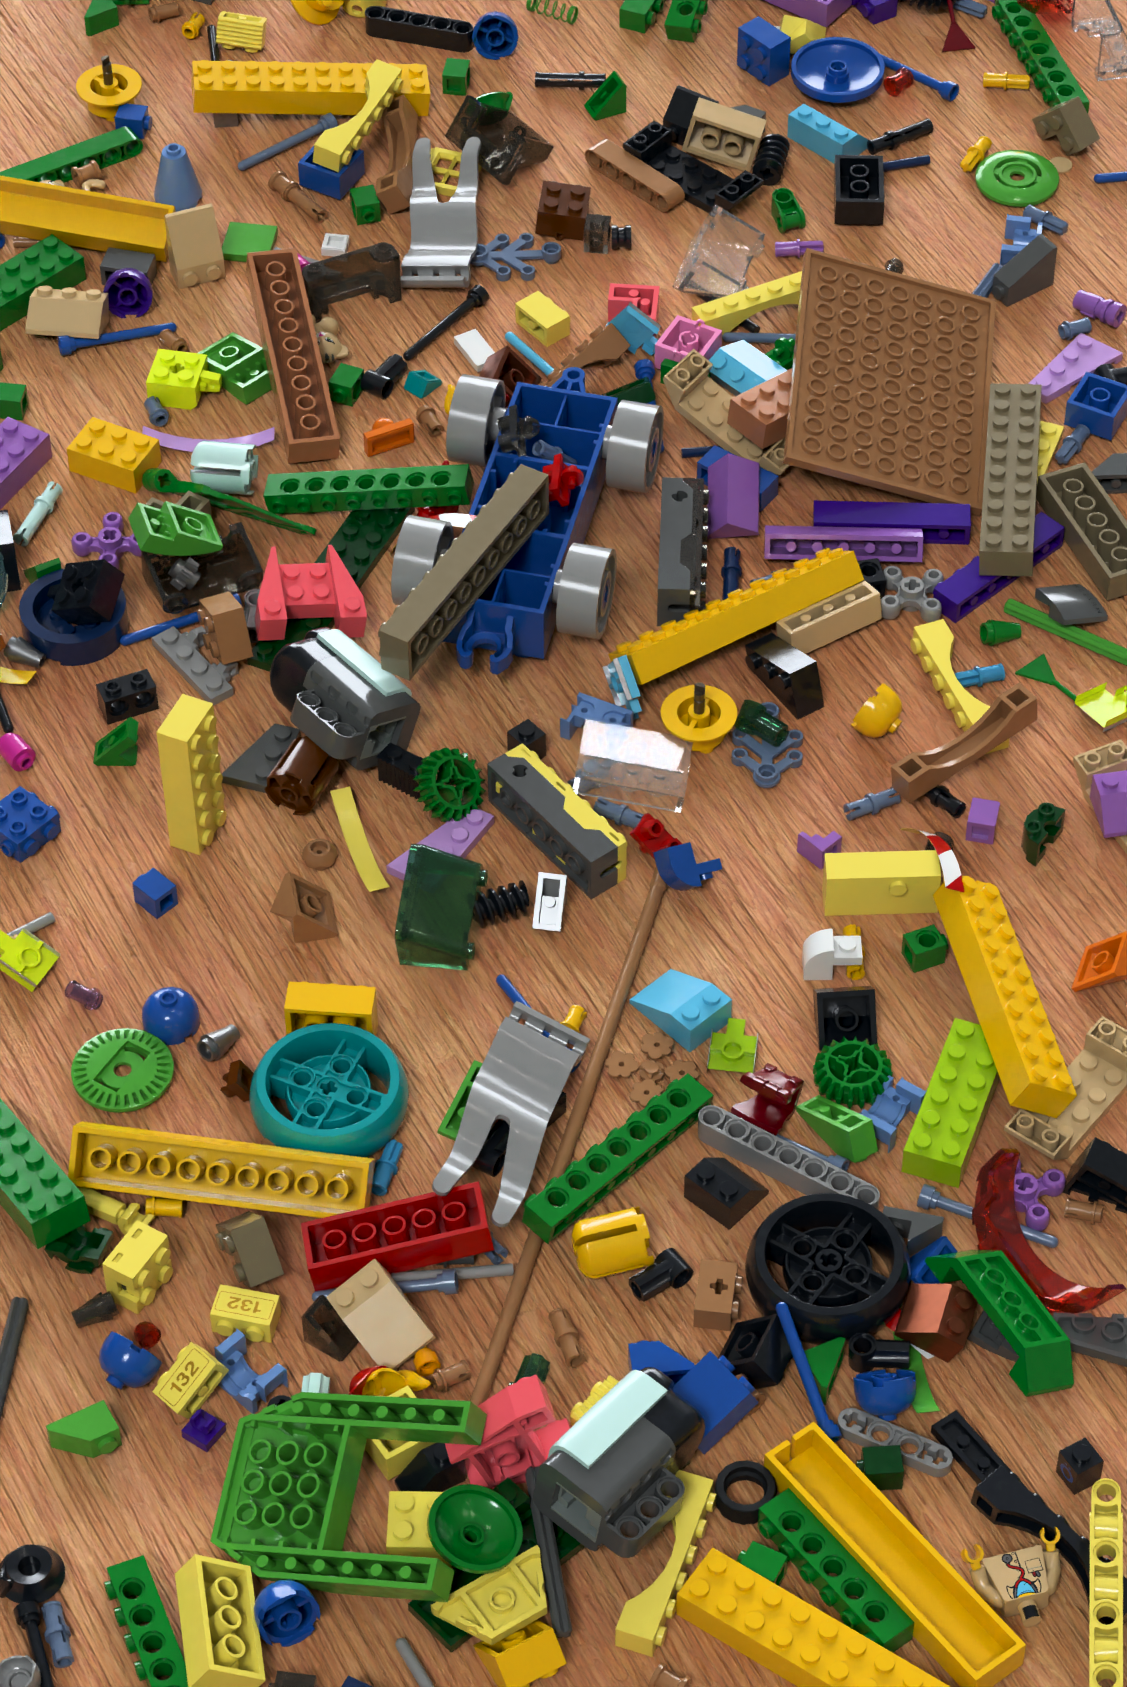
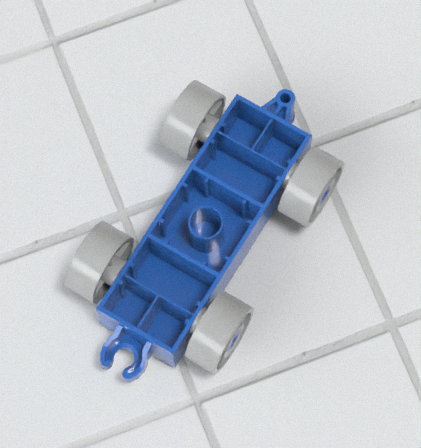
(553, 573)

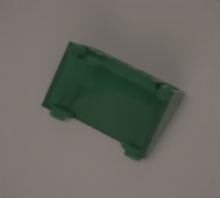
(437, 909)

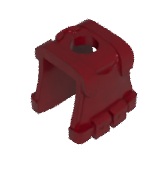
(775, 1098)

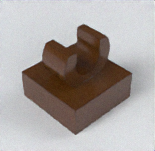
(238, 1081)

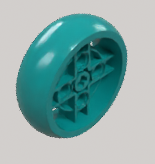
(329, 1092)

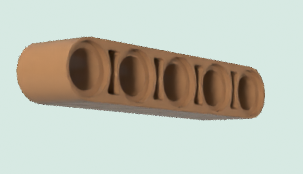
(634, 175)

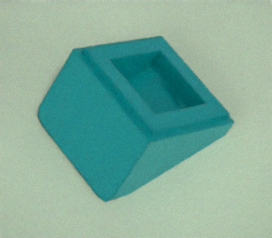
(421, 383)

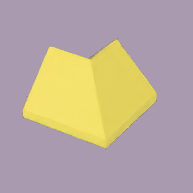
(801, 31)

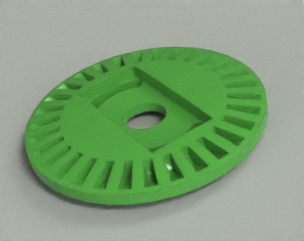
(1039, 180)
(117, 1047)

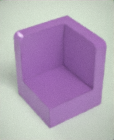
(982, 820)
(815, 847)

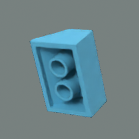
(823, 134)
(742, 367)

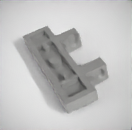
(183, 655)

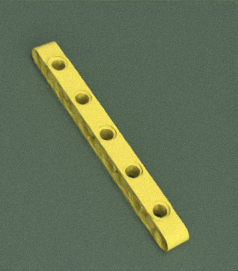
(1106, 1585)

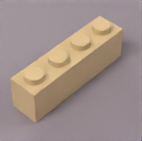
(831, 618)

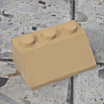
(723, 134)
(67, 312)

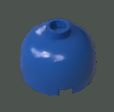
(495, 35)
(171, 1015)
(127, 1363)
(885, 1392)
(285, 1613)

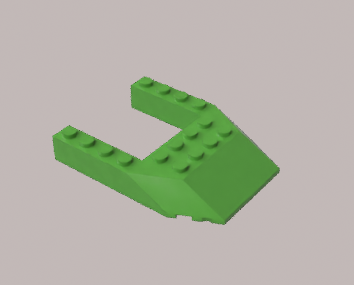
(297, 1482)

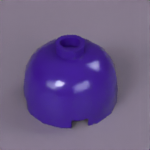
(128, 292)

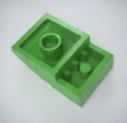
(240, 365)
(174, 530)

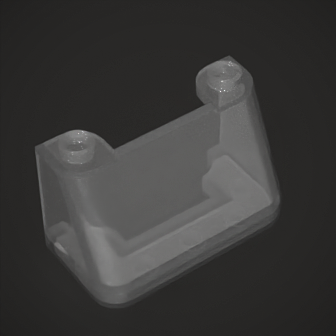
(1101, 20)
(719, 256)

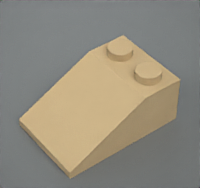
(194, 246)
(380, 1316)

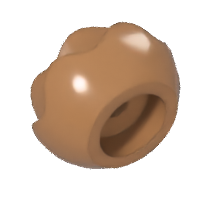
(319, 854)

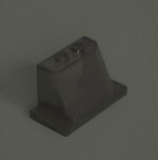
(504, 139)

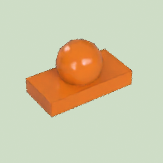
(388, 435)

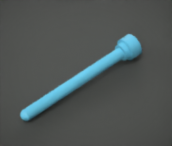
(528, 353)

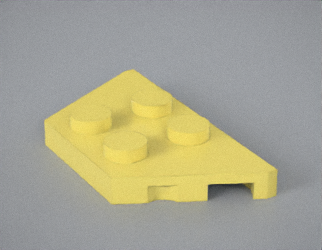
(498, 1600)

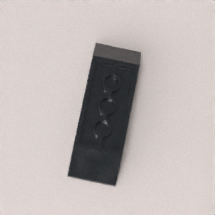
(699, 181)

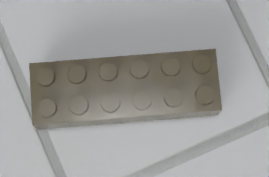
(1091, 523)

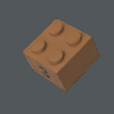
(224, 628)

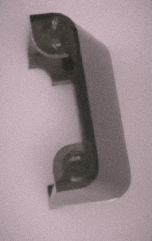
(353, 274)
(228, 570)

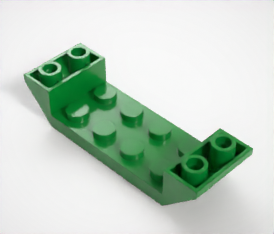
(1017, 1312)

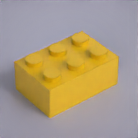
(113, 454)
(330, 1003)

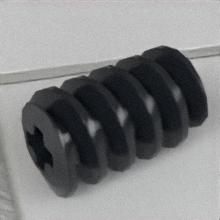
(771, 158)
(501, 903)

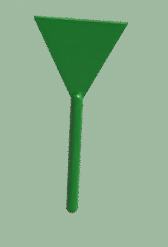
(1041, 671)

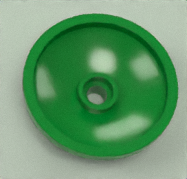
(477, 1515)

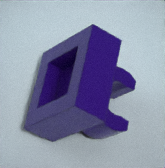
(203, 1430)

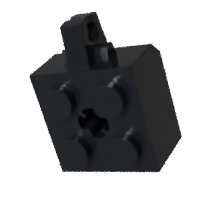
(87, 592)

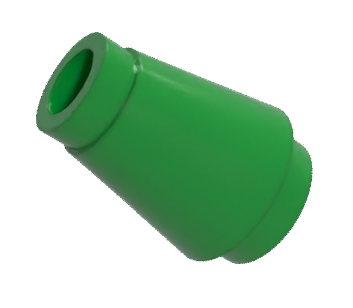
(998, 632)

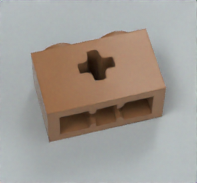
(716, 1295)

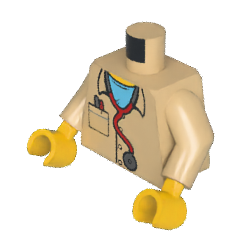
(1018, 1579)

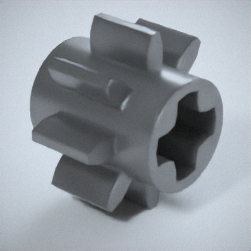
(184, 573)

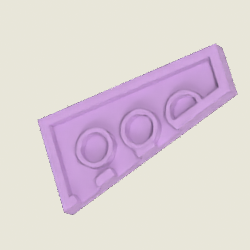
(1071, 365)
(452, 837)

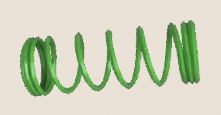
(569, 14)

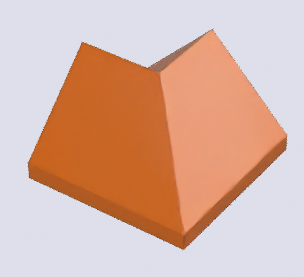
(1102, 963)

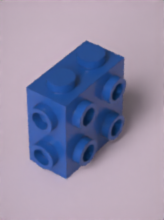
(26, 824)

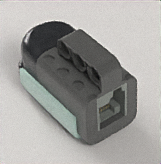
(343, 697)
(621, 1465)

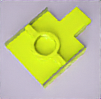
(1103, 706)
(26, 958)

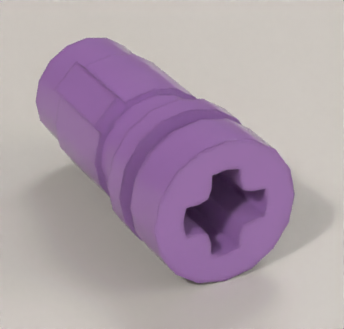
(1097, 307)

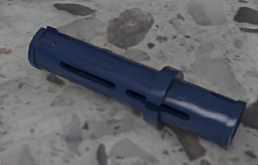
(731, 571)

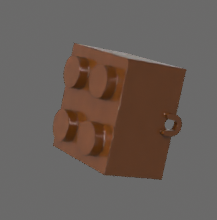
(562, 210)

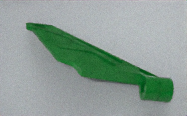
(169, 483)

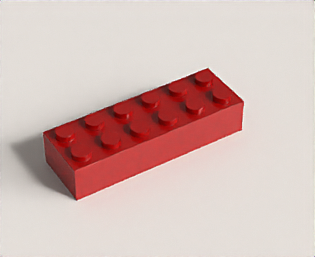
(397, 1235)

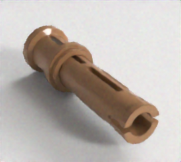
(291, 192)

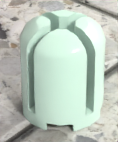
(224, 466)

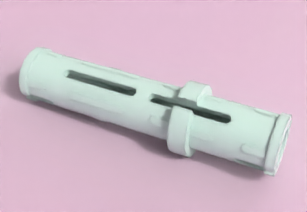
(42, 506)

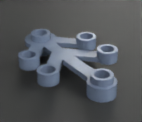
(511, 255)
(767, 774)

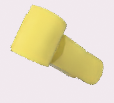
(114, 1210)

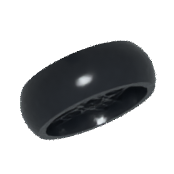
(828, 1266)

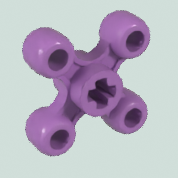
(109, 541)
(1028, 1190)

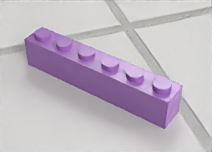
(867, 542)

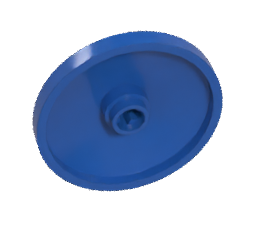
(837, 69)

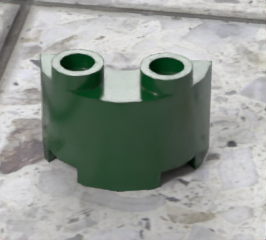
(1041, 827)
(81, 1248)

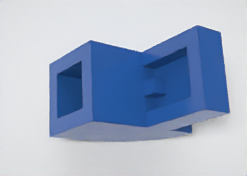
(679, 867)

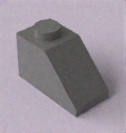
(1113, 473)

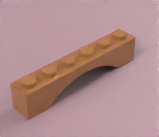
(401, 127)
(600, 351)
(926, 770)

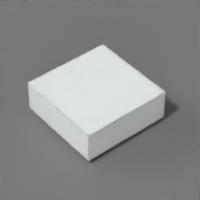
(334, 244)

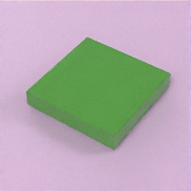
(247, 238)

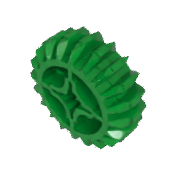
(453, 770)
(851, 1072)

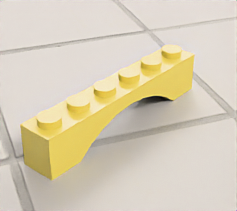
(338, 143)
(735, 308)
(934, 646)
(645, 1615)

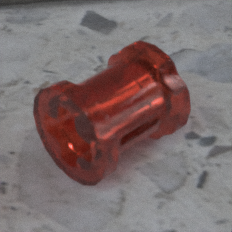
(895, 84)

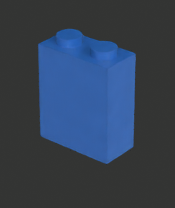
(717, 1396)

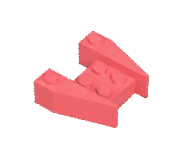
(308, 592)
(509, 1435)

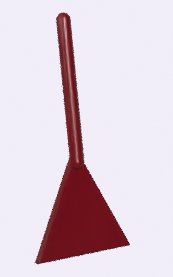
(956, 38)

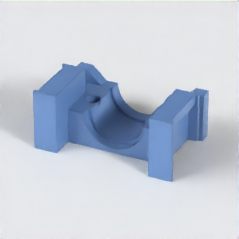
(1019, 231)
(596, 710)
(892, 1108)
(241, 1380)

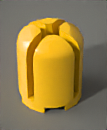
(611, 1243)

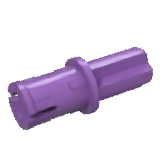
(796, 248)

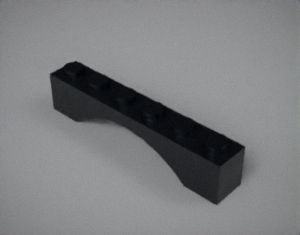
(1010, 1504)

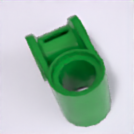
(786, 210)

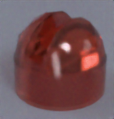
(147, 1334)

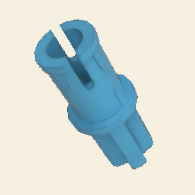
(982, 675)
(386, 1167)

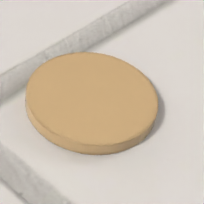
(1062, 164)

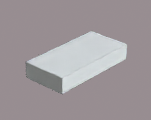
(473, 348)

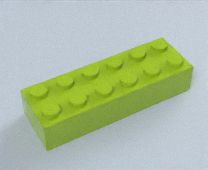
(952, 1107)

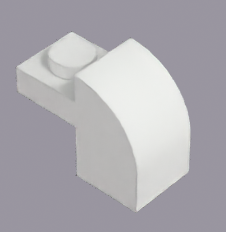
(824, 950)

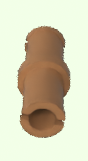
(566, 1337)

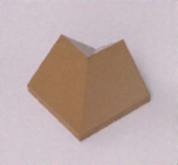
(307, 909)

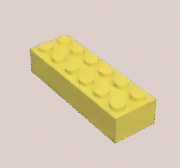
(191, 774)

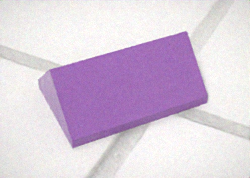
(733, 497)

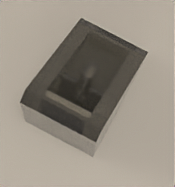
(327, 1330)

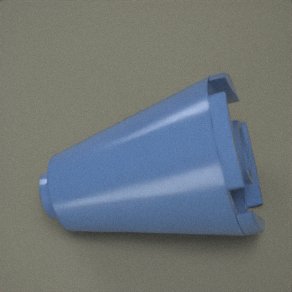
(176, 179)

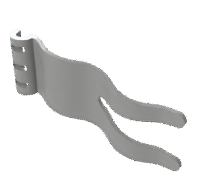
(442, 233)
(522, 1086)

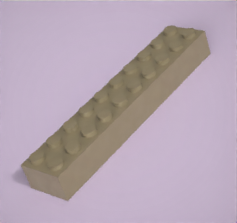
(1010, 480)
(463, 572)

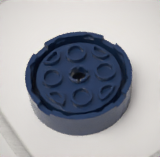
(59, 638)

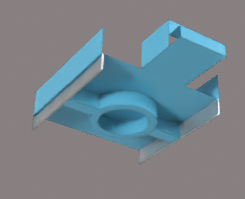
(636, 328)
(623, 684)

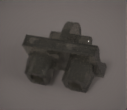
(516, 431)

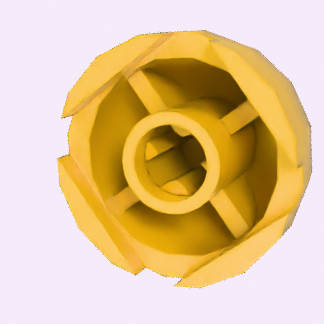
(879, 713)

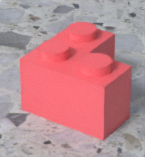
(642, 296)

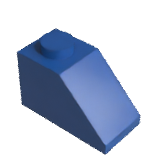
(659, 1356)

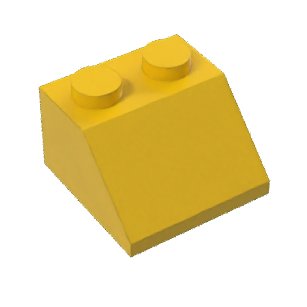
(522, 1656)

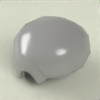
(19, 1672)

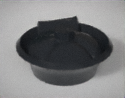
(31, 1574)

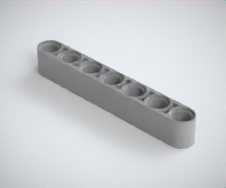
(778, 1157)

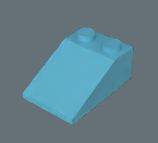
(684, 1007)

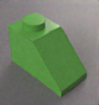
(86, 1432)

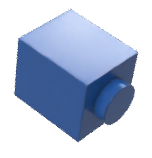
(135, 117)
(155, 893)

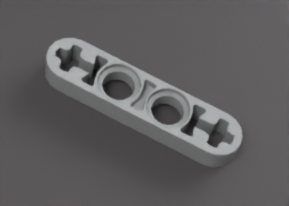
(897, 1436)

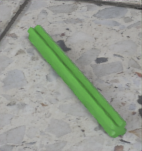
(1068, 632)

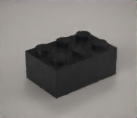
(858, 189)

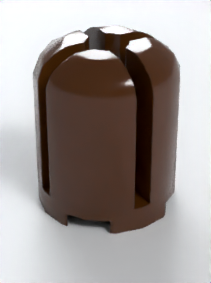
(301, 776)

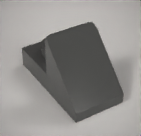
(918, 1227)

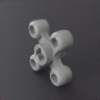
(911, 594)

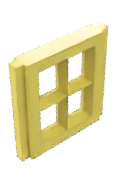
(447, 155)

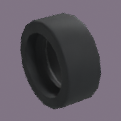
(742, 1471)

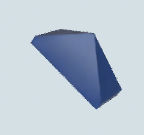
(919, 1270)

